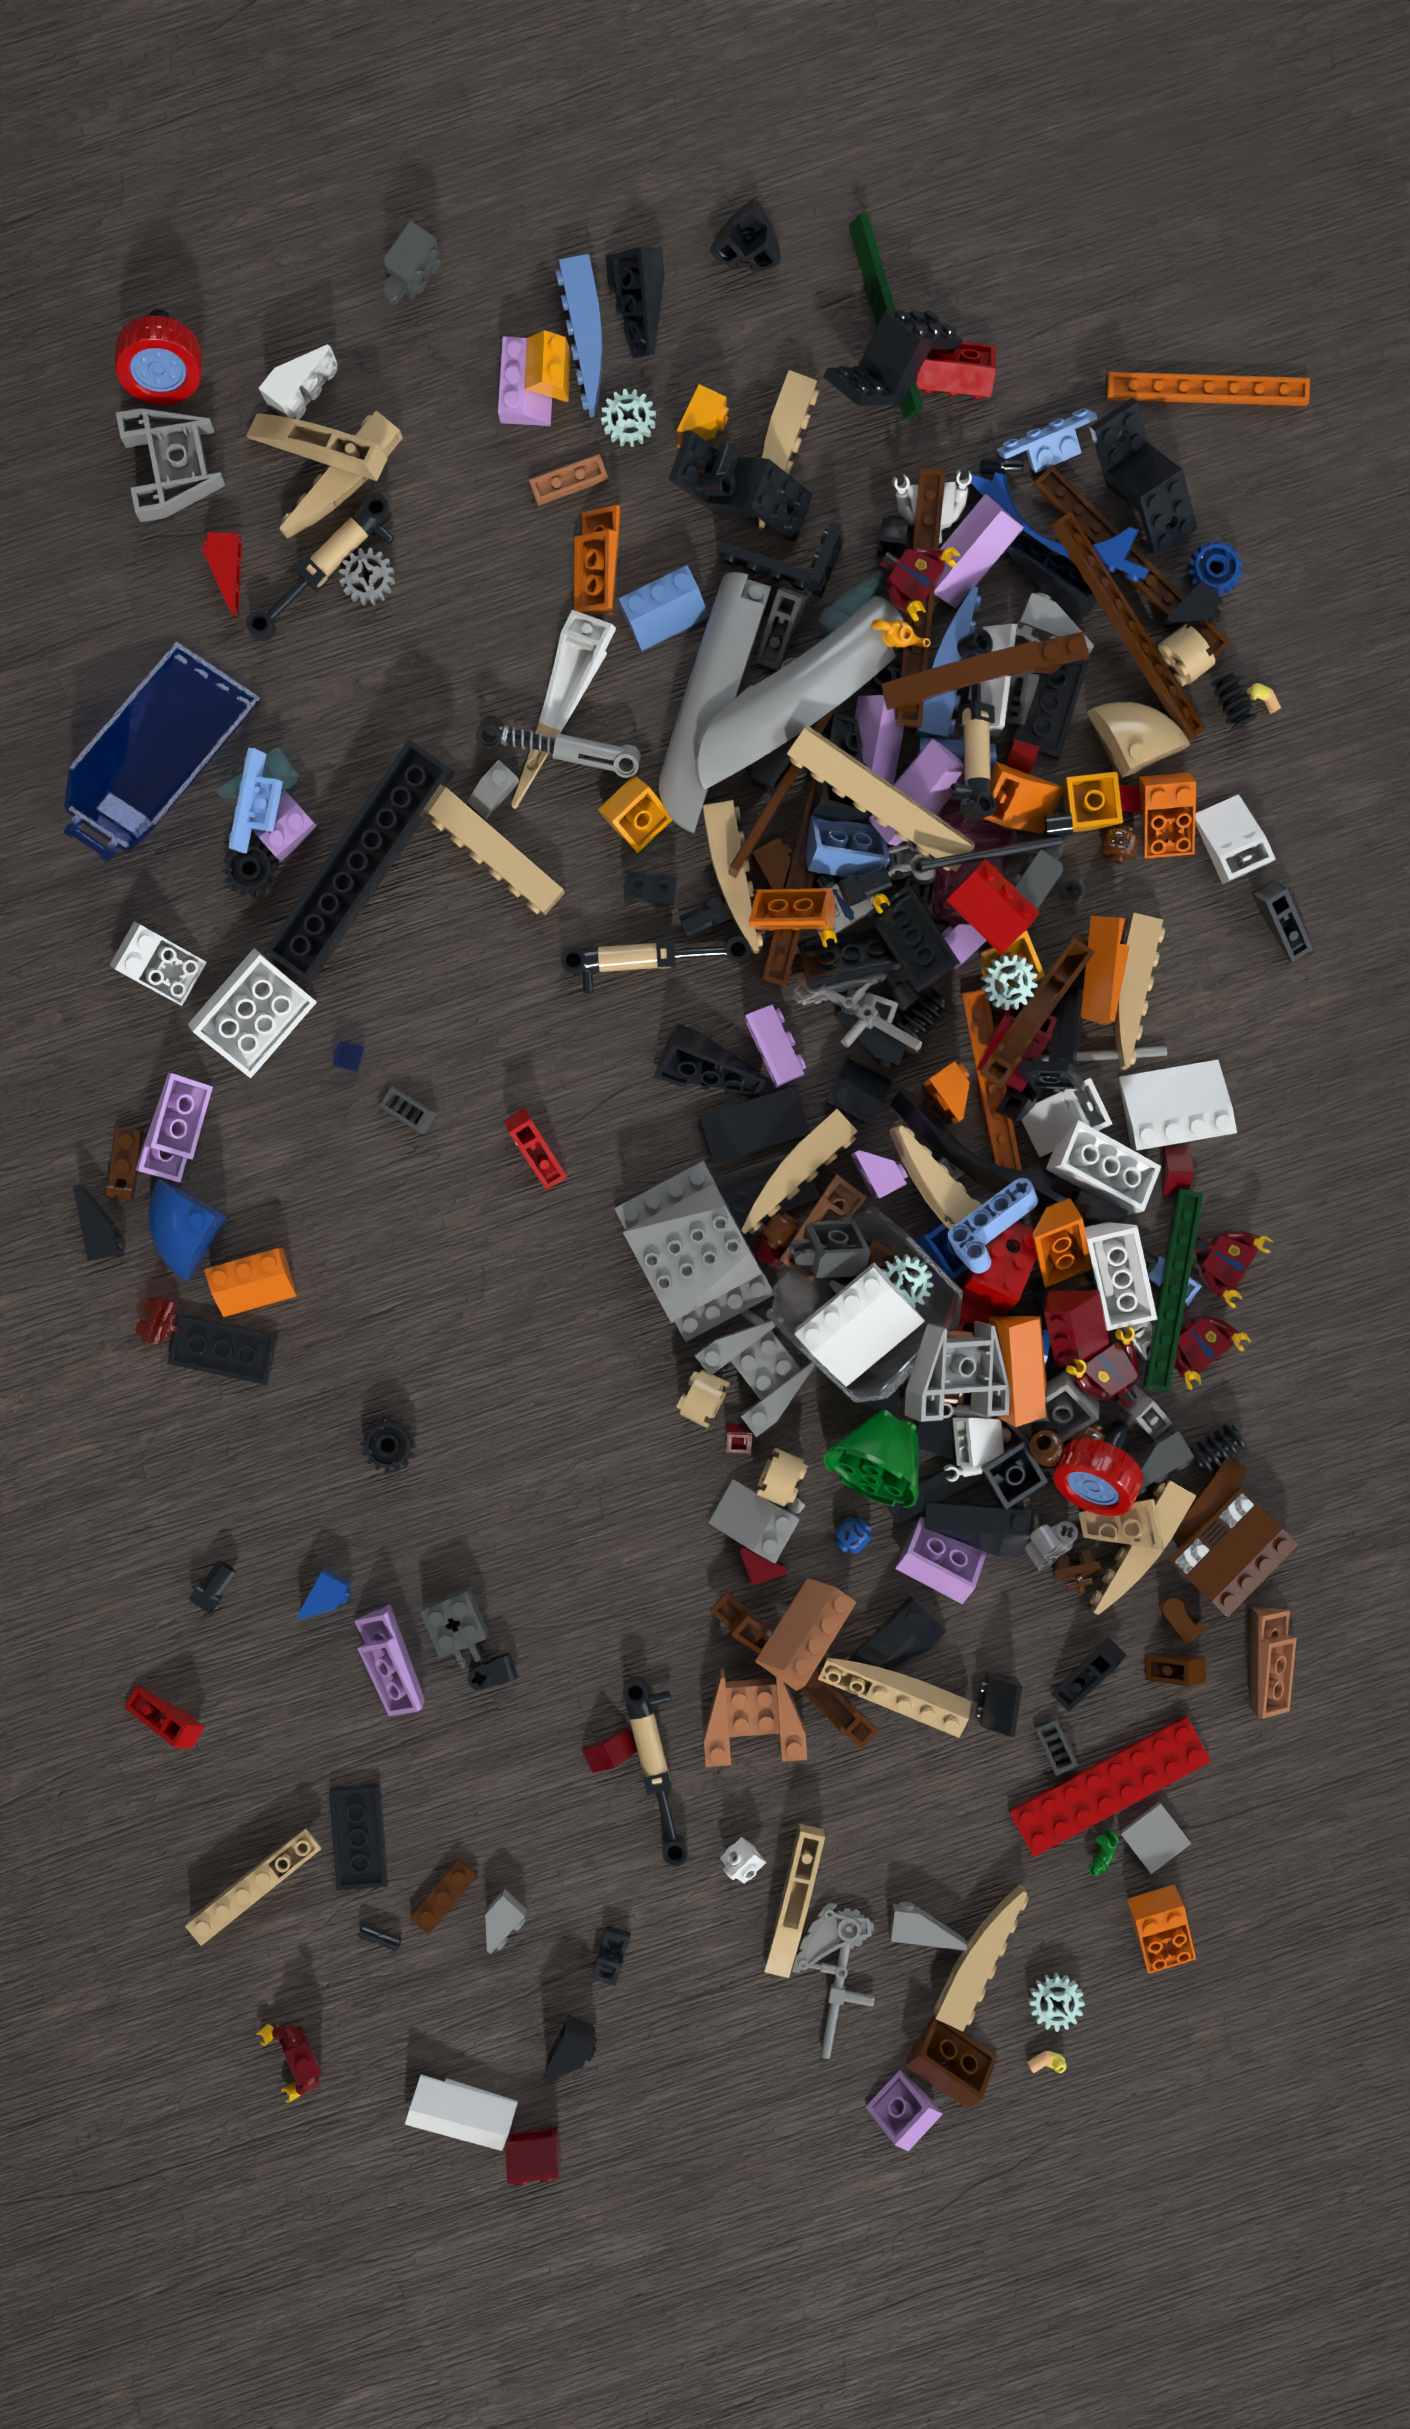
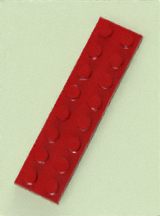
(1109, 1785)

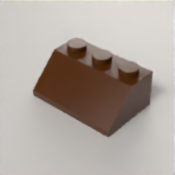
(952, 2062)

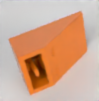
(1022, 799)
(1167, 814)
(1161, 1928)

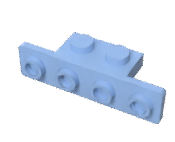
(1050, 444)
(256, 802)

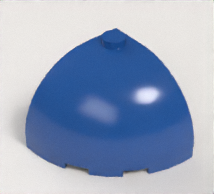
(181, 1228)

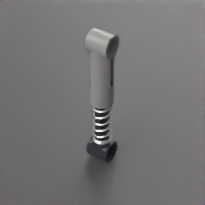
(563, 747)

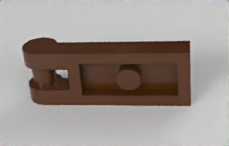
(124, 1163)

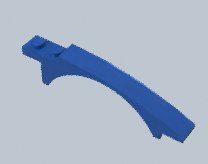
(1111, 552)

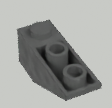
(1162, 1457)

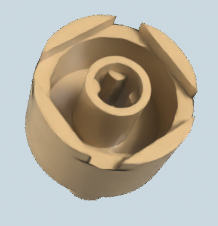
(1186, 654)
(703, 1397)
(780, 1478)

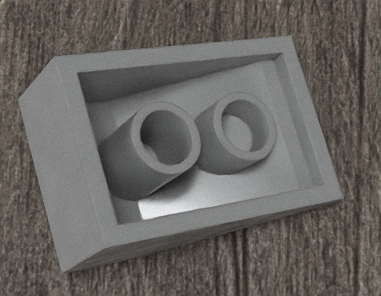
(1045, 620)
(1066, 1406)
(754, 1521)

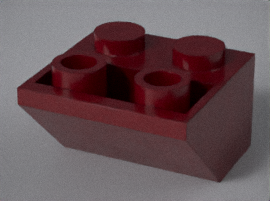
(533, 2156)

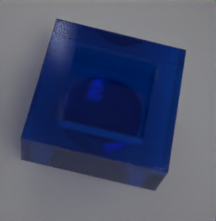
(348, 1056)

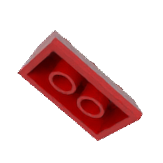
(960, 370)
(993, 906)

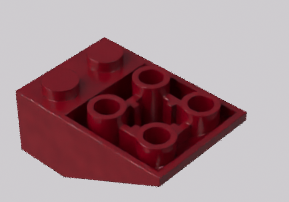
(1034, 1050)

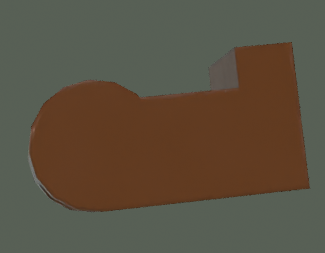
(1175, 1614)

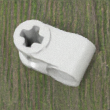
(1142, 1338)

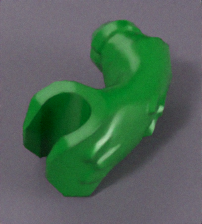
(1107, 1845)

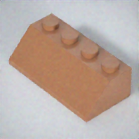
(805, 1633)

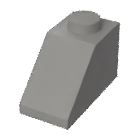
(492, 789)
(1146, 1414)

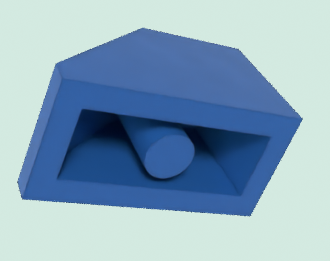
(326, 1594)

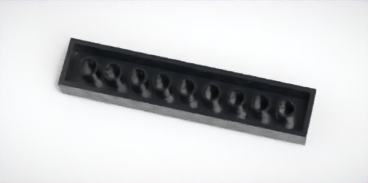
(360, 861)

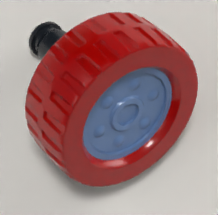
(158, 359)
(1099, 1473)

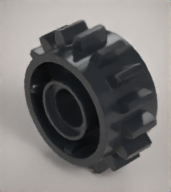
(260, 879)
(379, 1454)

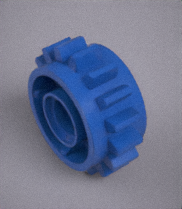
(1219, 555)

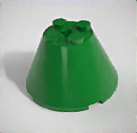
(879, 1460)

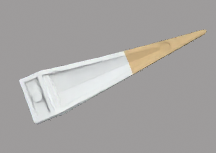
(576, 662)

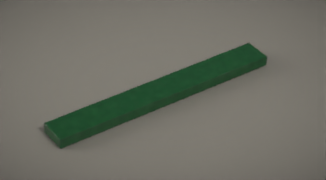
(878, 291)
(1173, 1290)

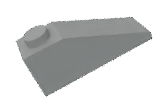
(917, 1927)

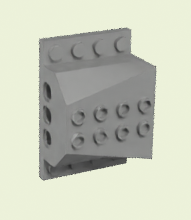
(693, 1251)

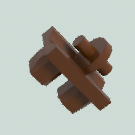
(1087, 1566)

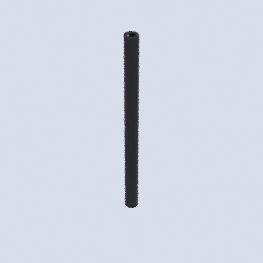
(989, 853)

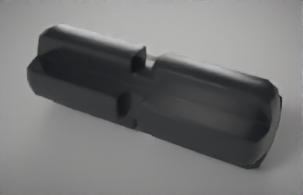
(1007, 466)
(375, 1935)

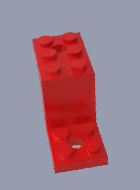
(1002, 1284)

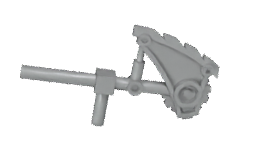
(866, 1015)
(826, 1935)

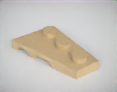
(1135, 1527)

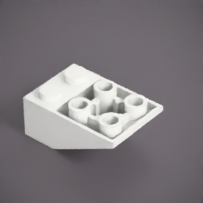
(298, 381)
(1233, 839)
(157, 963)
(1056, 1114)

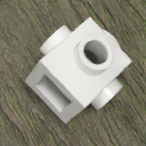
(742, 1861)

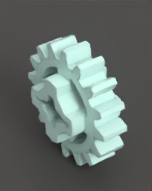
(634, 408)
(1015, 972)
(914, 1278)
(1064, 2014)

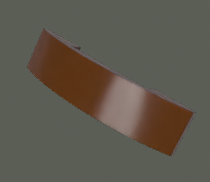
(1215, 1492)

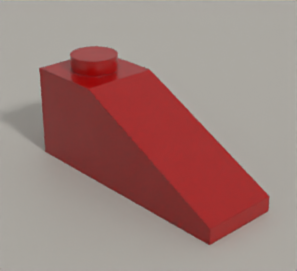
(225, 559)
(535, 1148)
(164, 1718)

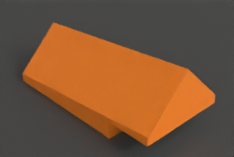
(597, 561)
(1104, 970)
(1024, 1365)

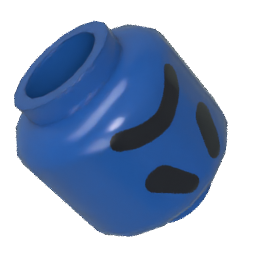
(853, 1534)

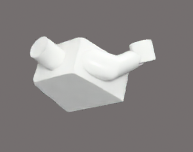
(953, 501)
(976, 1440)

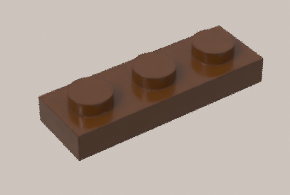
(443, 1896)

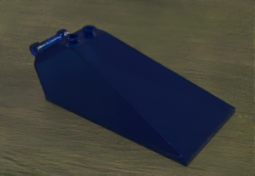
(153, 750)

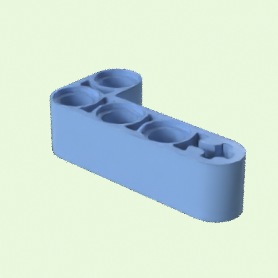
(1017, 1201)

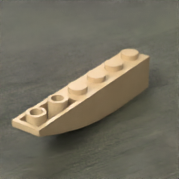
(787, 421)
(319, 444)
(337, 484)
(724, 845)
(1143, 937)
(801, 1165)
(932, 1179)
(1133, 1561)
(900, 1693)
(252, 1886)
(795, 1900)
(977, 1964)

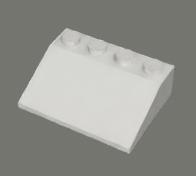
(251, 1013)
(1176, 1105)
(859, 1325)

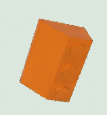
(793, 909)
(950, 1091)
(1061, 1243)
(251, 1282)

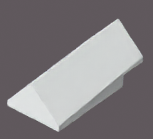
(461, 2112)

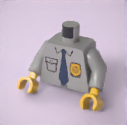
(846, 915)

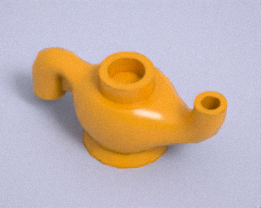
(899, 634)

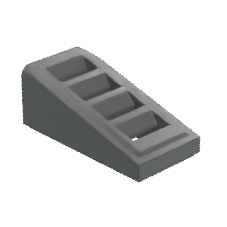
(1027, 690)
(424, 1122)
(1066, 1766)

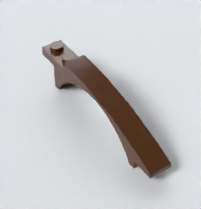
(1020, 659)
(1034, 1014)
(838, 1709)

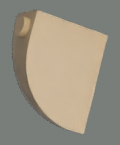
(1135, 735)

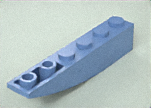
(584, 324)
(939, 710)

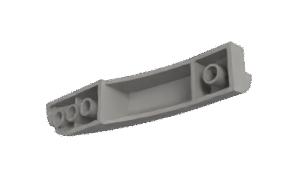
(710, 689)
(795, 695)

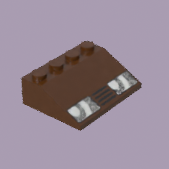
(1233, 1552)

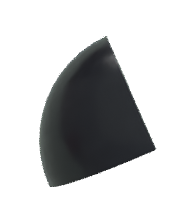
(747, 240)

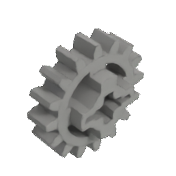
(376, 575)

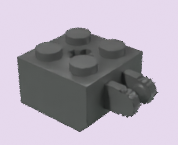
(410, 263)
(1039, 875)
(832, 1249)
(448, 1638)

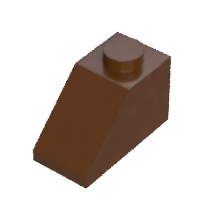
(773, 862)
(1176, 1669)

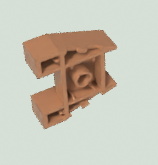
(751, 1710)

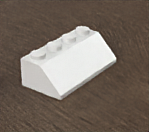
(996, 691)
(1104, 1168)
(1120, 1274)

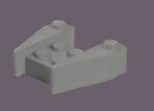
(175, 458)
(764, 1367)
(955, 1368)

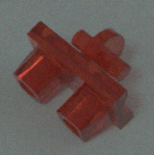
(159, 1322)

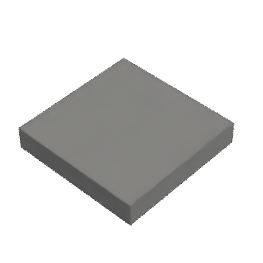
(1155, 1837)

